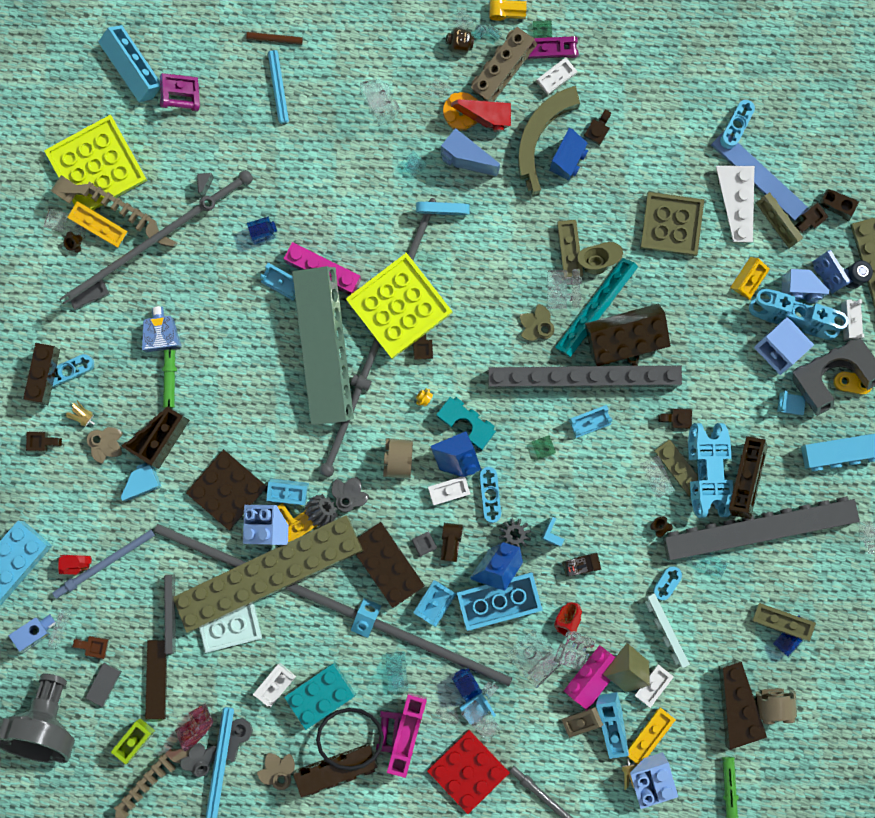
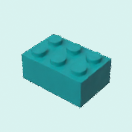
(320, 696)

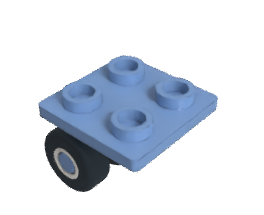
(836, 277)

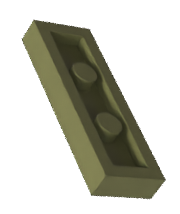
(779, 220)
(569, 246)
(677, 465)
(784, 622)

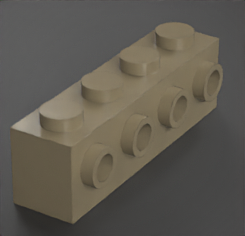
(503, 65)

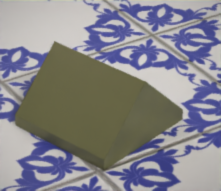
(629, 670)

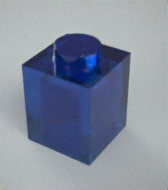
(262, 230)
(466, 684)

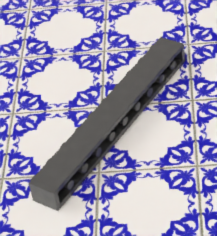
(584, 377)
(761, 529)

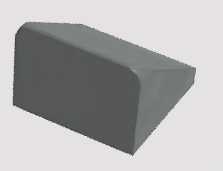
(204, 181)

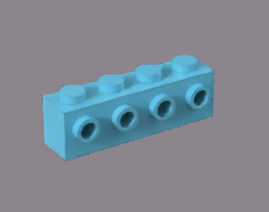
(130, 63)
(838, 452)

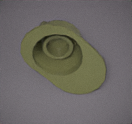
(599, 257)

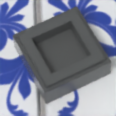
(424, 544)

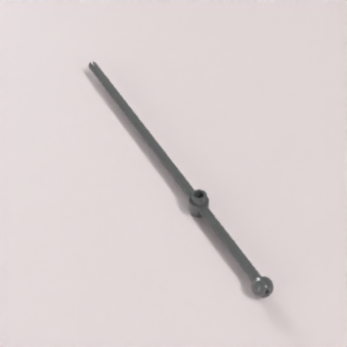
(361, 382)

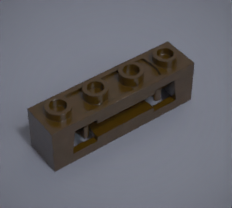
(748, 477)

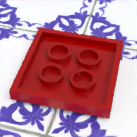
(468, 771)

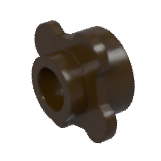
(72, 242)
(657, 523)

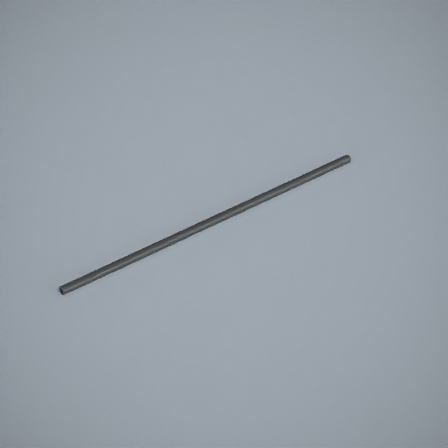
(343, 609)

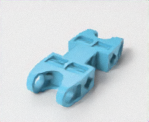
(810, 315)
(710, 469)

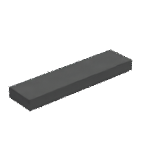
(170, 617)

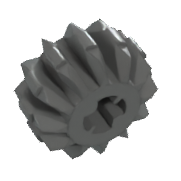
(320, 510)
(520, 531)

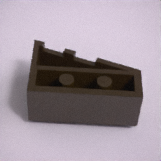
(158, 437)

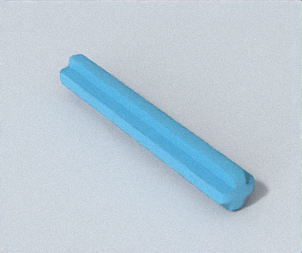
(278, 87)

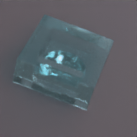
(413, 164)

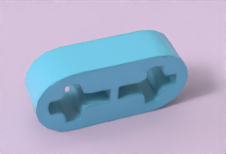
(671, 585)

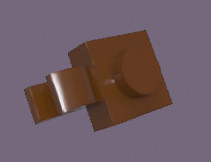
(94, 646)

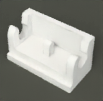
(852, 310)
(274, 685)

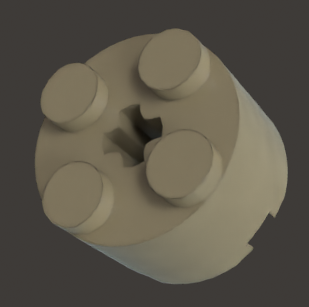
(398, 458)
(776, 705)

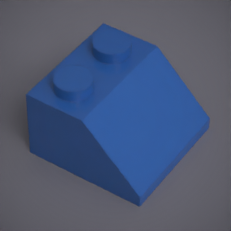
(568, 155)
(456, 455)
(498, 566)

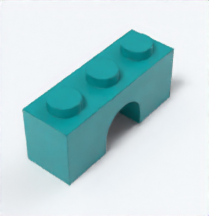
(454, 411)

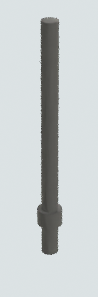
(526, 782)

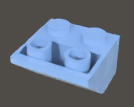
(803, 285)
(783, 346)
(264, 525)
(653, 781)

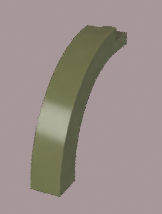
(548, 111)

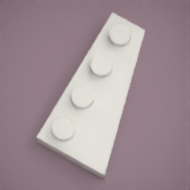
(738, 198)

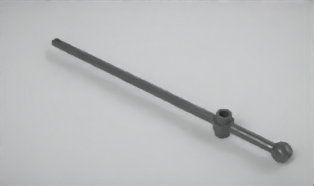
(243, 178)

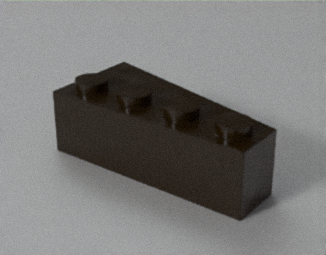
(739, 708)
(322, 775)

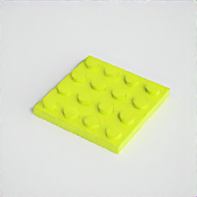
(97, 156)
(399, 305)

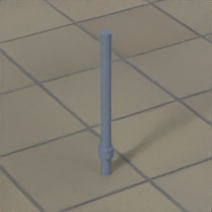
(71, 584)

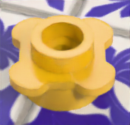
(424, 397)

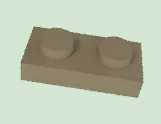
(582, 722)

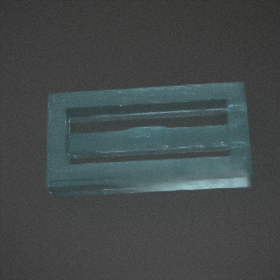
(717, 575)

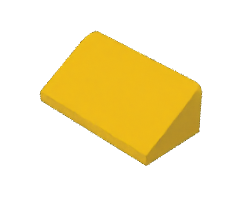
(750, 277)

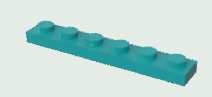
(596, 306)

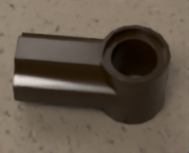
(451, 537)

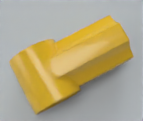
(507, 9)

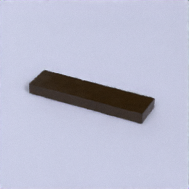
(156, 680)

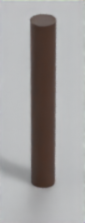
(274, 38)

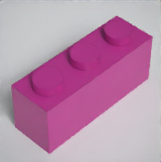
(590, 679)

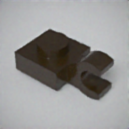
(597, 130)
(812, 217)
(423, 349)
(679, 418)
(39, 441)

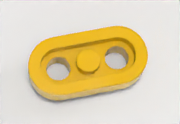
(853, 383)

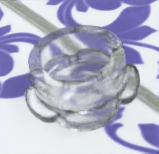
(489, 689)

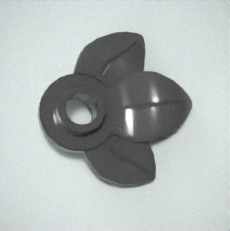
(349, 491)
(198, 759)

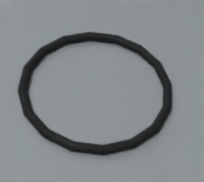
(356, 766)

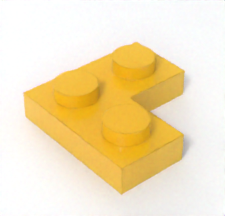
(297, 526)

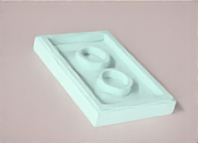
(231, 630)

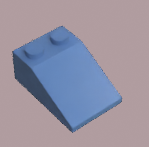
(467, 155)

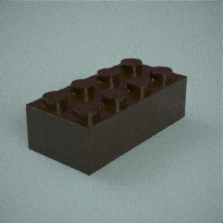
(628, 334)
(388, 565)

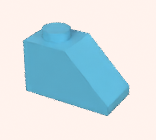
(141, 482)

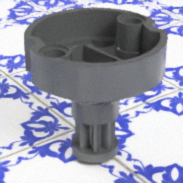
(37, 732)

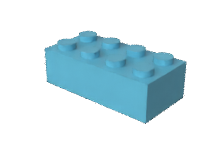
(19, 554)
(491, 605)

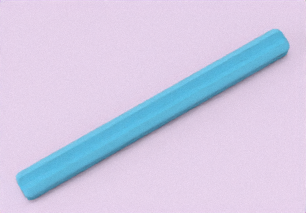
(219, 762)

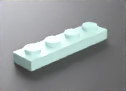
(669, 636)

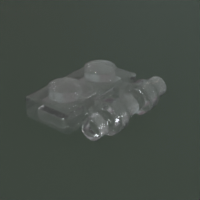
(557, 289)
(571, 656)

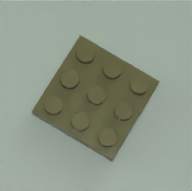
(672, 224)

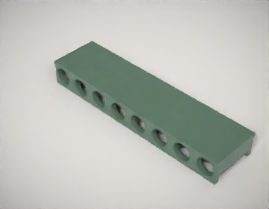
(321, 345)

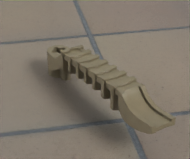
(67, 190)
(174, 755)

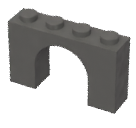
(852, 355)

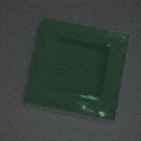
(542, 29)
(543, 447)

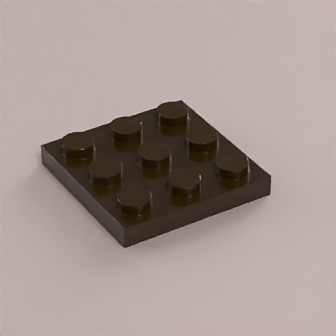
(226, 489)

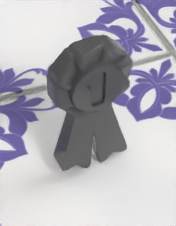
(240, 732)

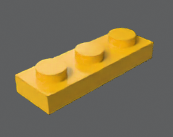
(97, 224)
(650, 735)

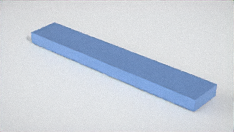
(763, 179)

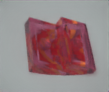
(196, 728)

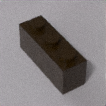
(41, 374)

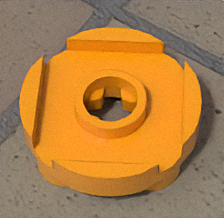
(452, 115)

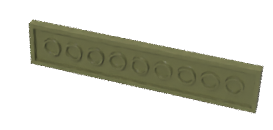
(267, 574)

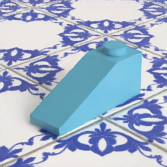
(613, 725)

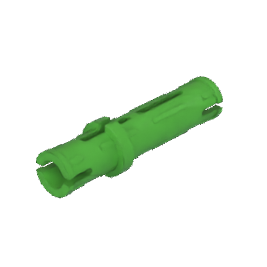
(169, 378)
(729, 764)

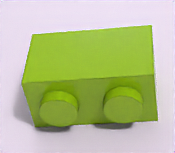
(133, 741)

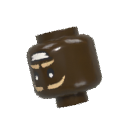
(460, 40)

